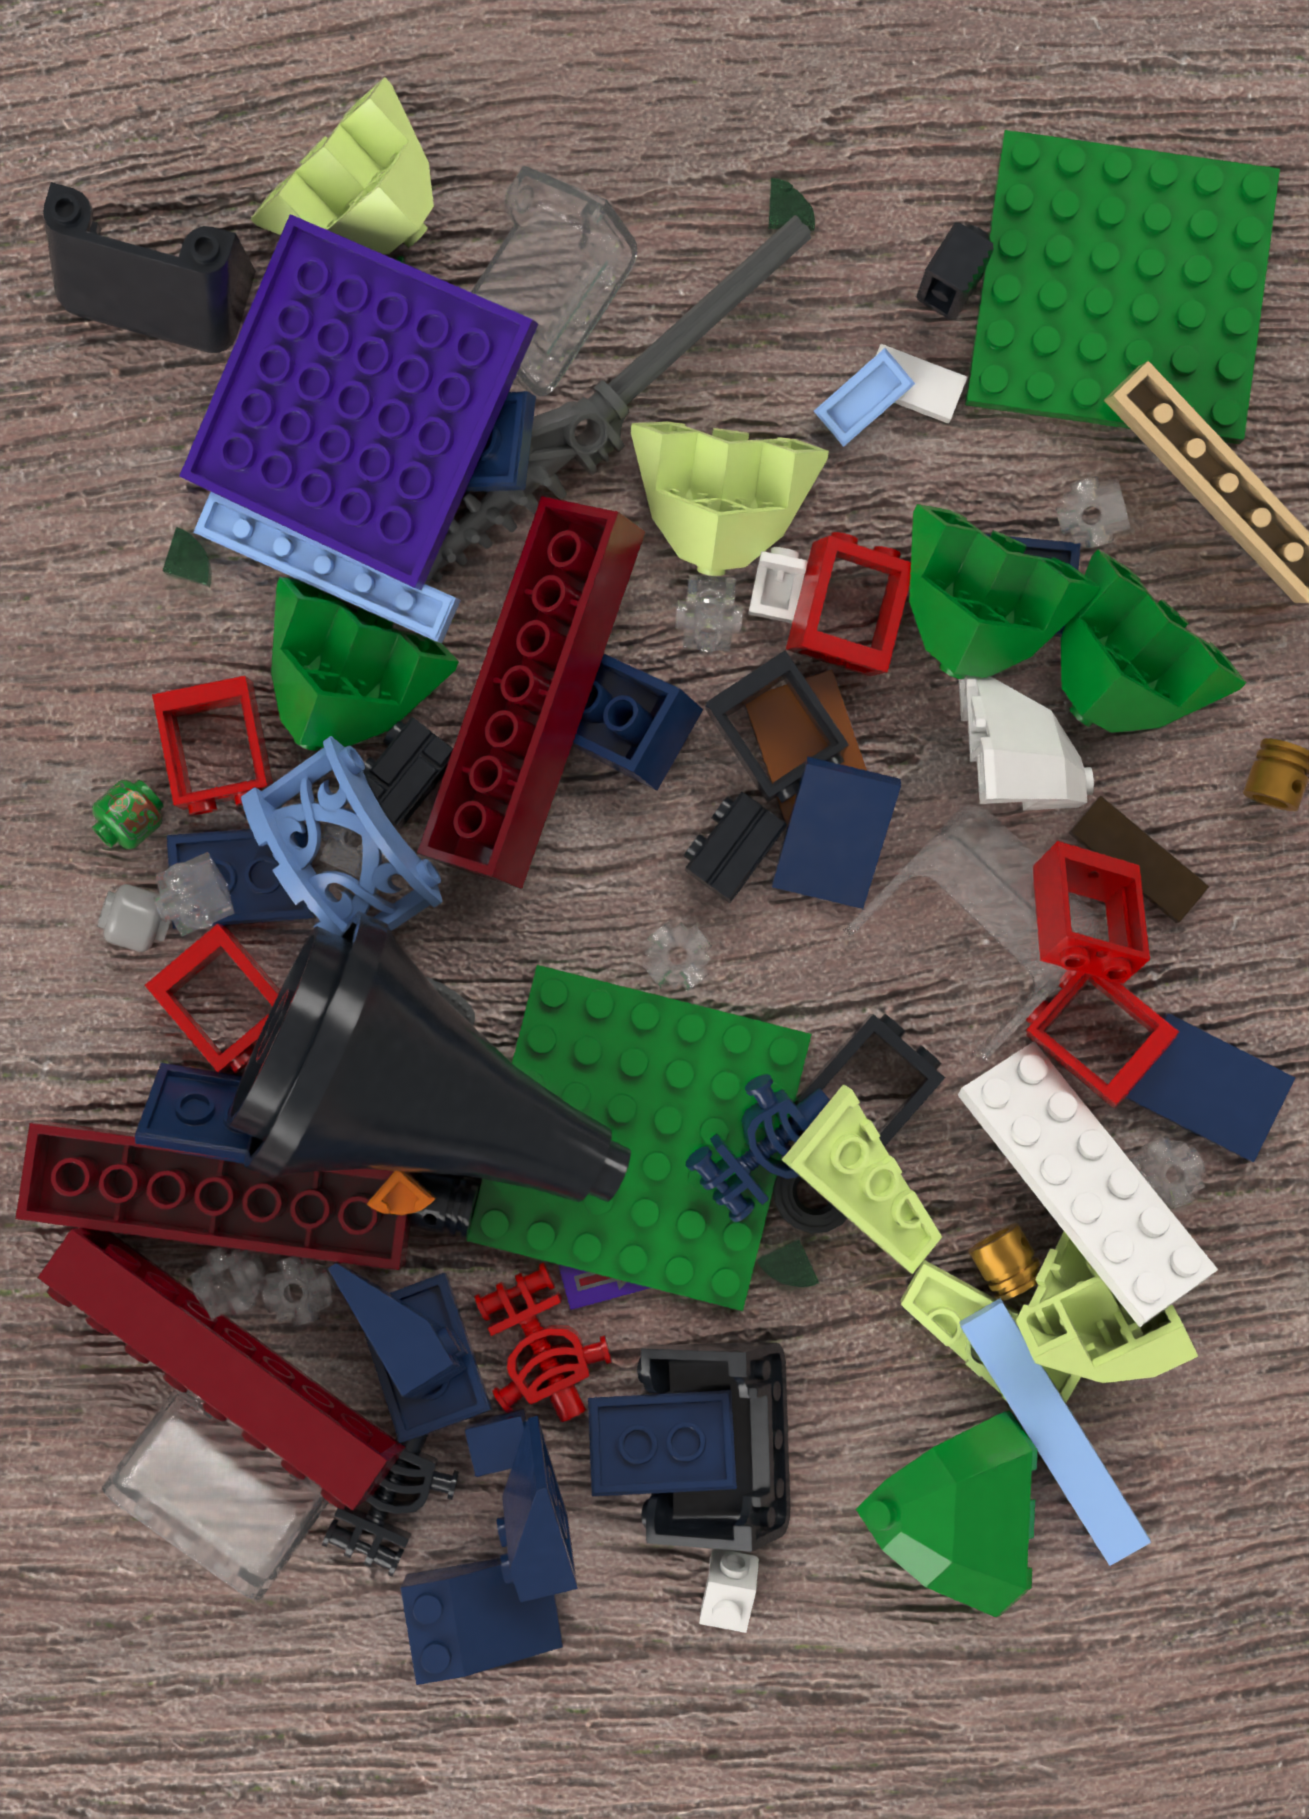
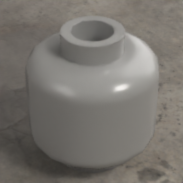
(132, 918)

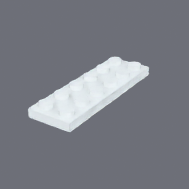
(1087, 1183)

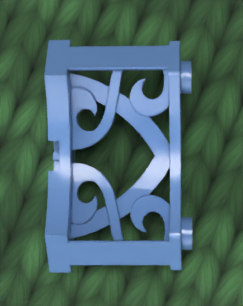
(278, 824)

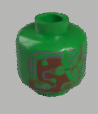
(127, 814)

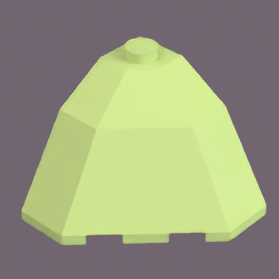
(360, 181)
(720, 493)
(1087, 1332)

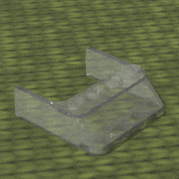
(993, 882)

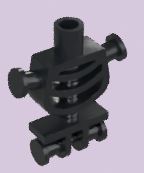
(383, 1502)

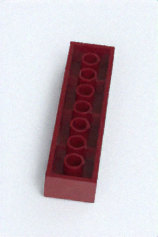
(532, 690)
(124, 1187)
(221, 1365)

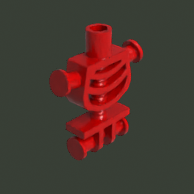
(560, 1387)

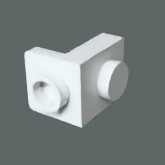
(777, 584)
(729, 1590)

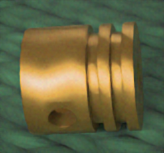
(1278, 775)
(1006, 1261)

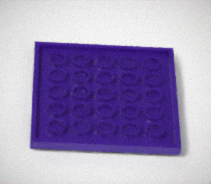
(358, 400)

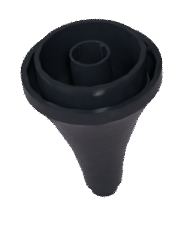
(389, 1076)

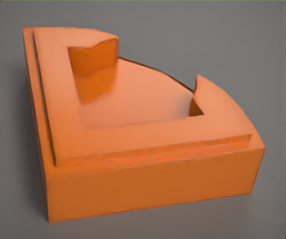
(401, 1195)

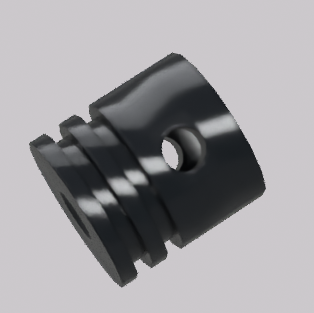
(451, 1208)

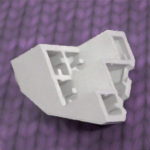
(1020, 749)

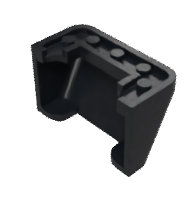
(172, 298)
(761, 1503)

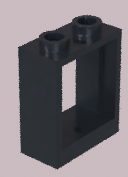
(751, 687)
(891, 1034)

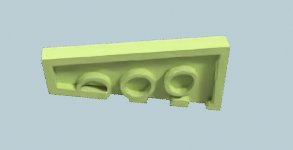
(857, 1175)
(943, 1301)

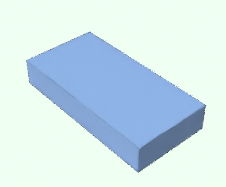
(864, 397)

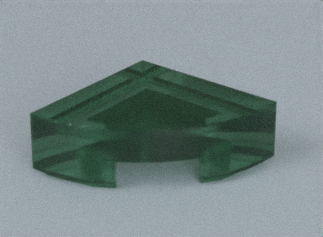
(786, 203)
(188, 559)
(789, 1265)

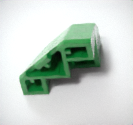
(984, 599)
(1133, 660)
(346, 668)
(963, 1515)

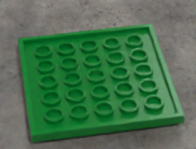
(1118, 265)
(664, 1085)

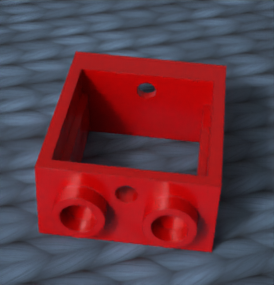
(809, 642)
(199, 699)
(1117, 884)
(187, 967)
(1138, 1065)

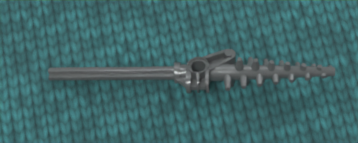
(553, 431)

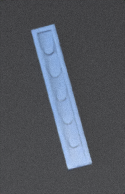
(302, 558)
(1055, 1432)

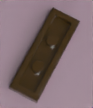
(1163, 877)

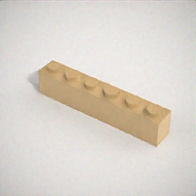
(1215, 477)

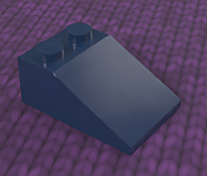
(635, 722)
(410, 1345)
(535, 1523)
(473, 1621)

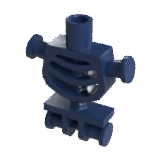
(759, 1153)

